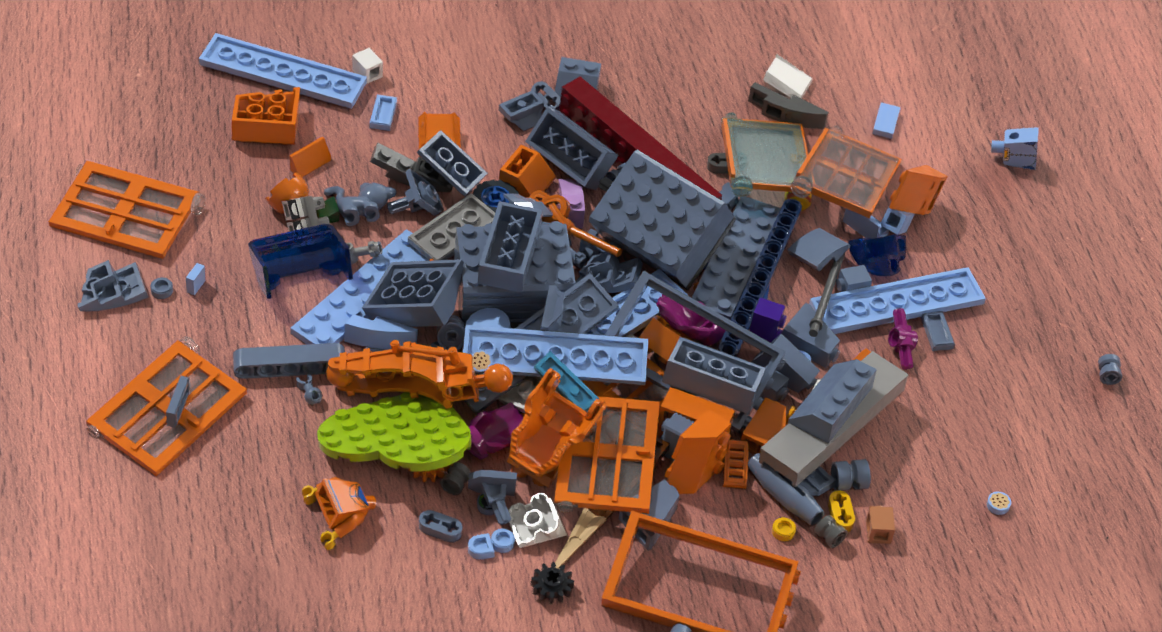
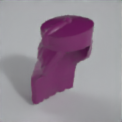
(689, 322)
(493, 430)

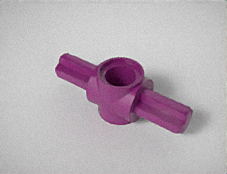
(903, 338)

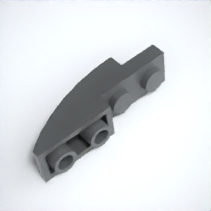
(787, 110)
(398, 164)

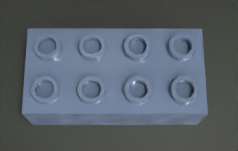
(571, 148)
(510, 246)

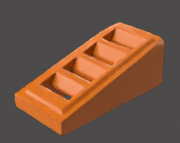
(736, 450)

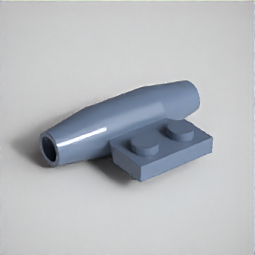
(797, 499)

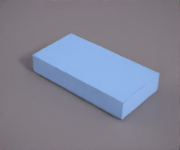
(383, 112)
(886, 120)

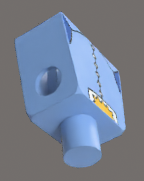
(1018, 147)

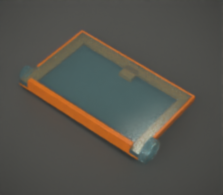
(762, 153)

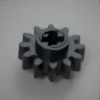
(552, 583)

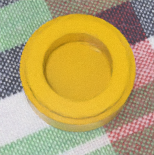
(783, 529)

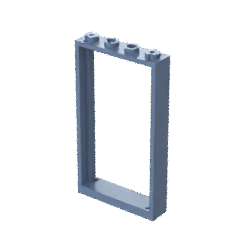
(777, 354)

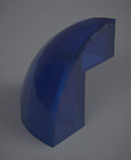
(880, 254)

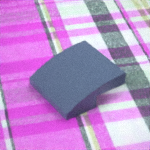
(818, 248)

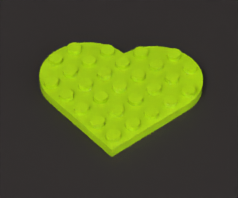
(398, 432)

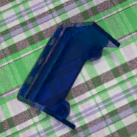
(298, 253)

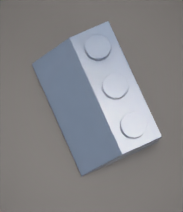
(452, 163)

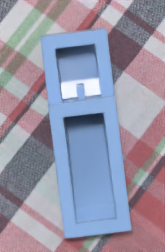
(377, 332)

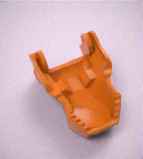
(550, 427)

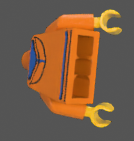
(341, 505)

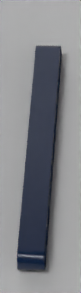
(762, 273)

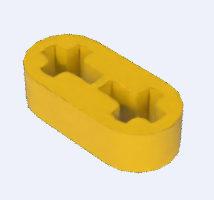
(845, 511)

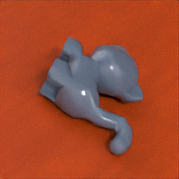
(368, 203)

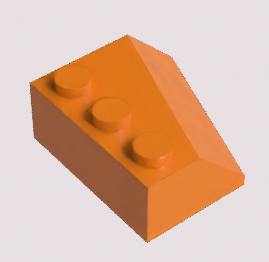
(266, 117)
(699, 453)

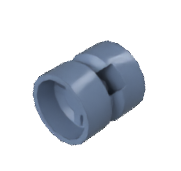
(452, 333)
(851, 475)

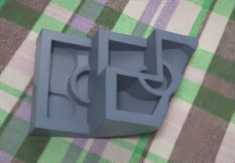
(611, 273)
(112, 288)

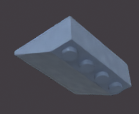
(416, 293)

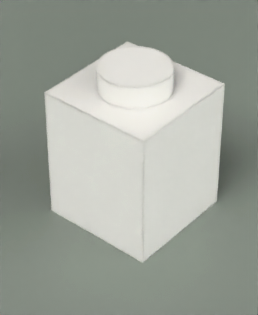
(367, 64)

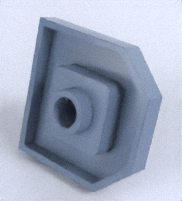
(419, 196)
(495, 487)

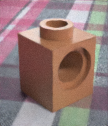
(880, 524)

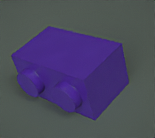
(768, 320)

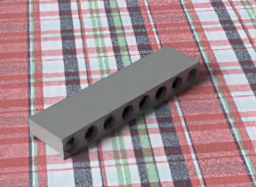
(800, 453)

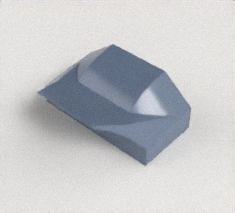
(523, 110)
(553, 310)

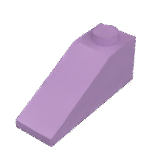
(574, 194)

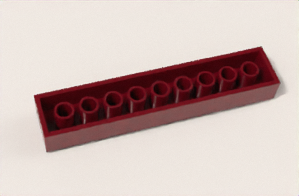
(618, 131)

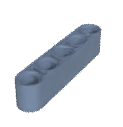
(284, 360)

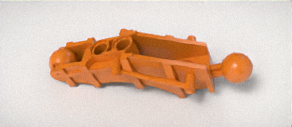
(418, 370)

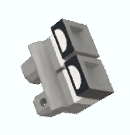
(306, 208)

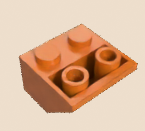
(527, 172)

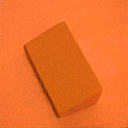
(310, 157)

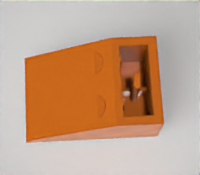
(918, 190)

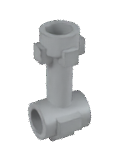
(373, 249)

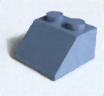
(572, 68)

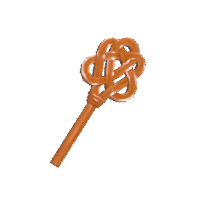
(561, 216)

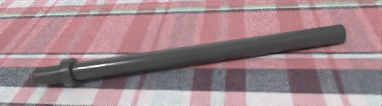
(816, 323)

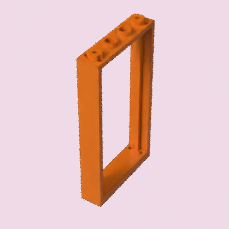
(704, 540)

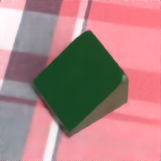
(331, 210)

